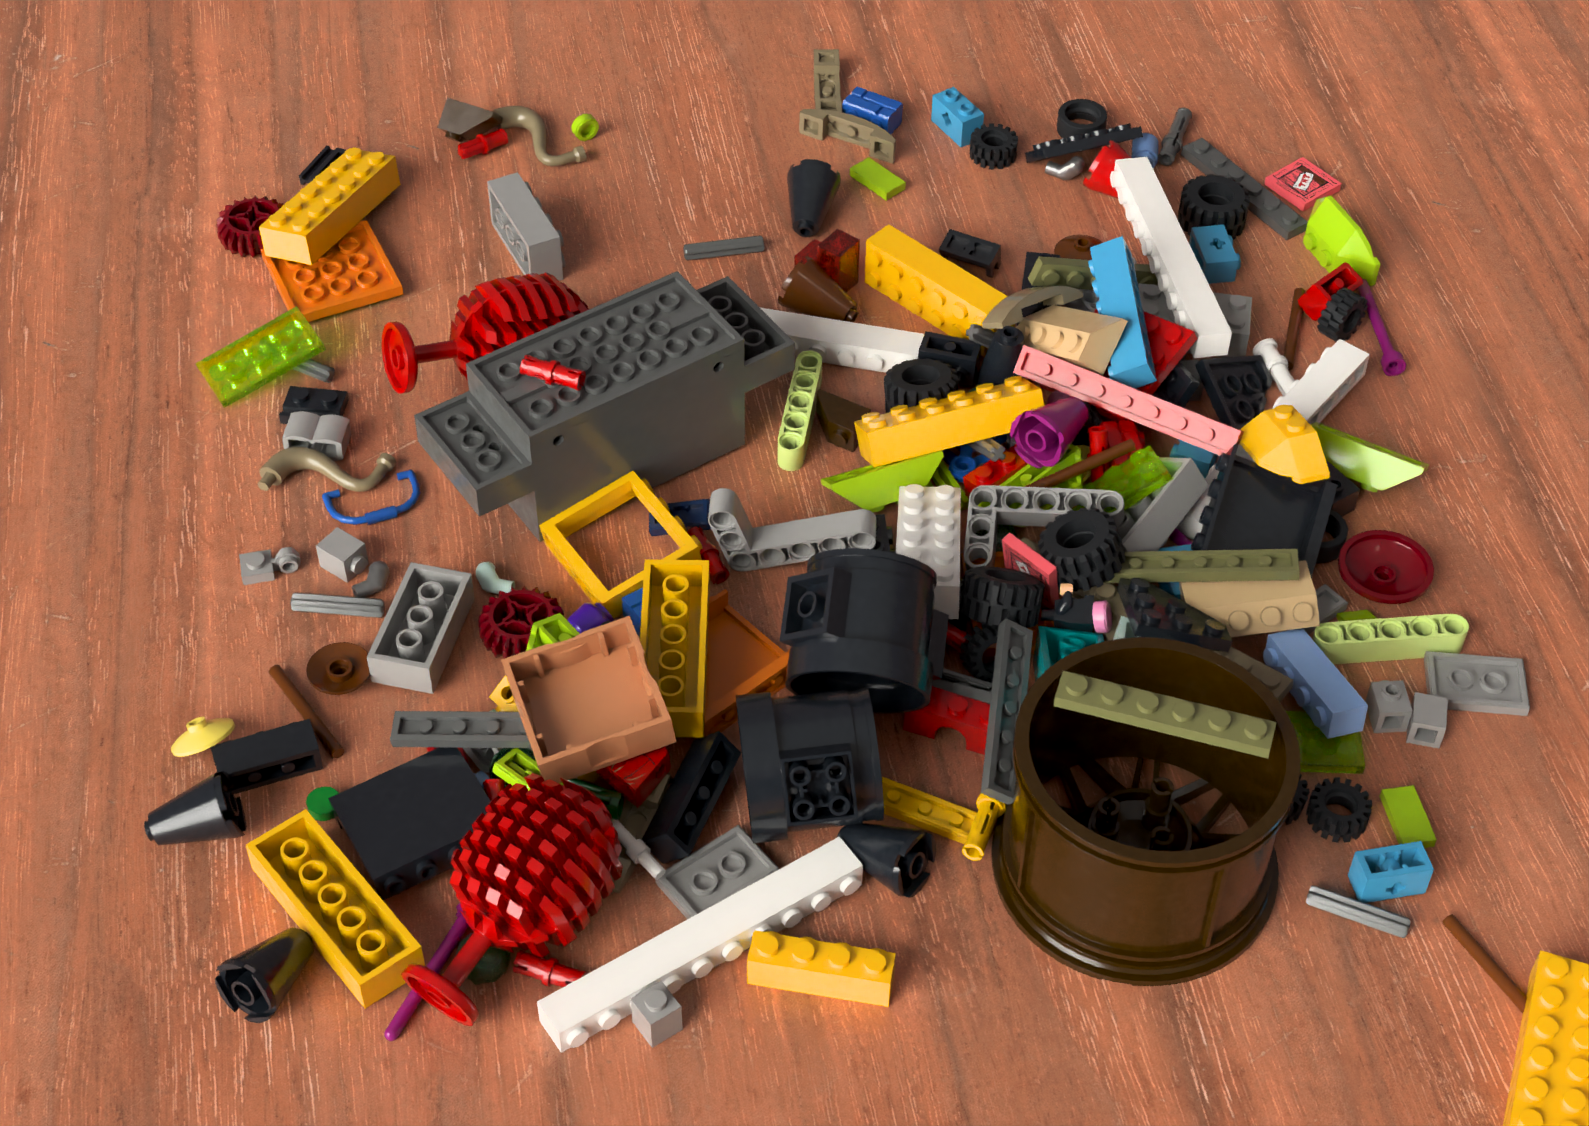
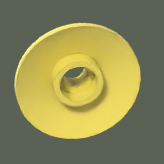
(202, 735)

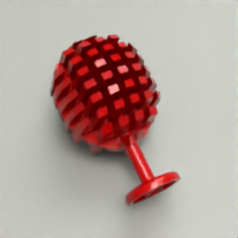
(486, 321)
(524, 881)

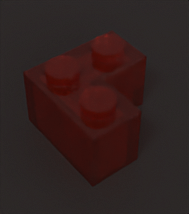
(837, 256)

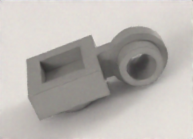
(260, 565)

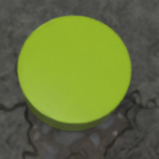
(585, 127)

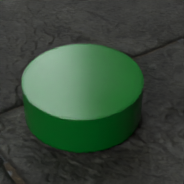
(319, 805)

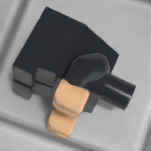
(1070, 612)

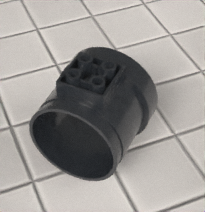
(865, 624)
(809, 761)

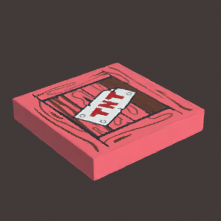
(1302, 183)
(1023, 558)

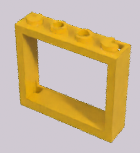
(593, 507)

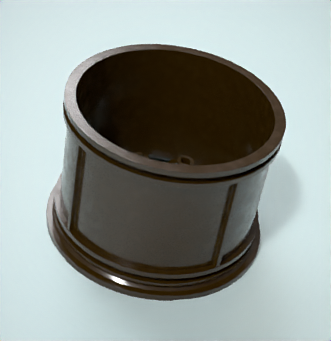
(1131, 879)

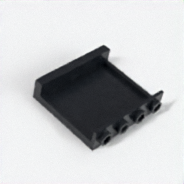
(1263, 511)
(411, 818)

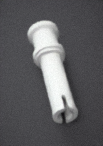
(1275, 363)

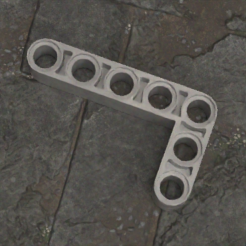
(1027, 515)
(784, 542)

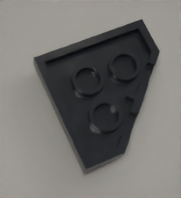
(1235, 387)
(1164, 616)

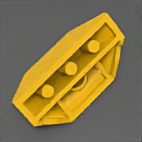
(1285, 445)

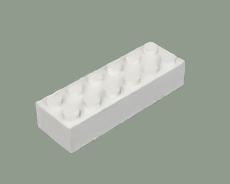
(931, 534)

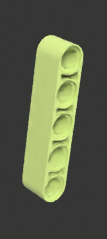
(799, 411)
(1391, 638)

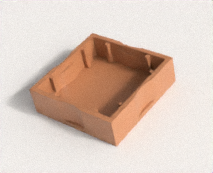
(588, 701)

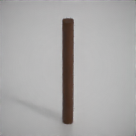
(1293, 328)
(1085, 465)
(306, 711)
(1486, 961)

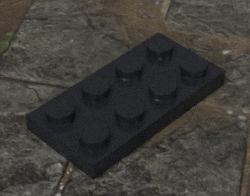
(1082, 142)

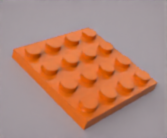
(343, 279)

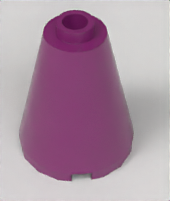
(1048, 431)

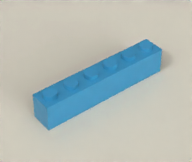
(1120, 298)

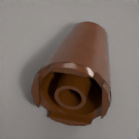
(816, 293)

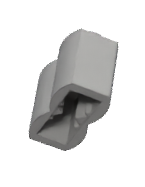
(323, 433)

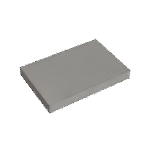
(1478, 682)
(715, 872)

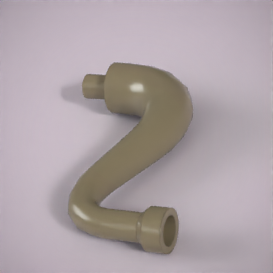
(529, 119)
(300, 458)

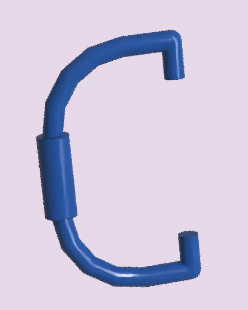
(378, 515)

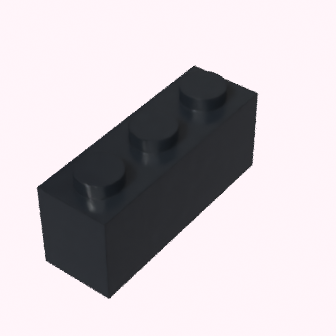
(269, 756)

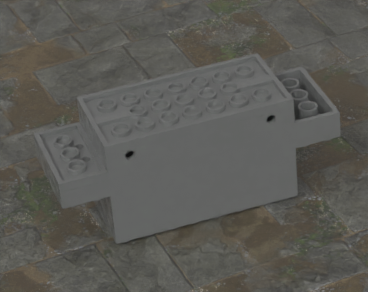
(656, 399)

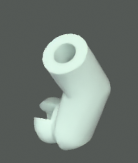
(489, 579)

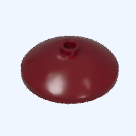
(1385, 567)

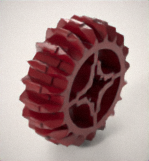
(240, 224)
(508, 619)

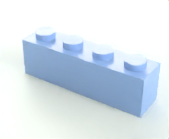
(1316, 683)

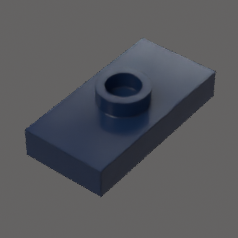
(691, 513)

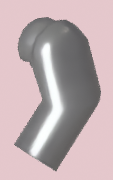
(1066, 171)
(375, 581)

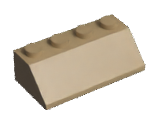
(1074, 335)
(1256, 605)

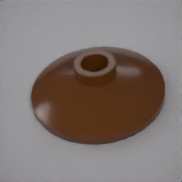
(1076, 247)
(338, 668)

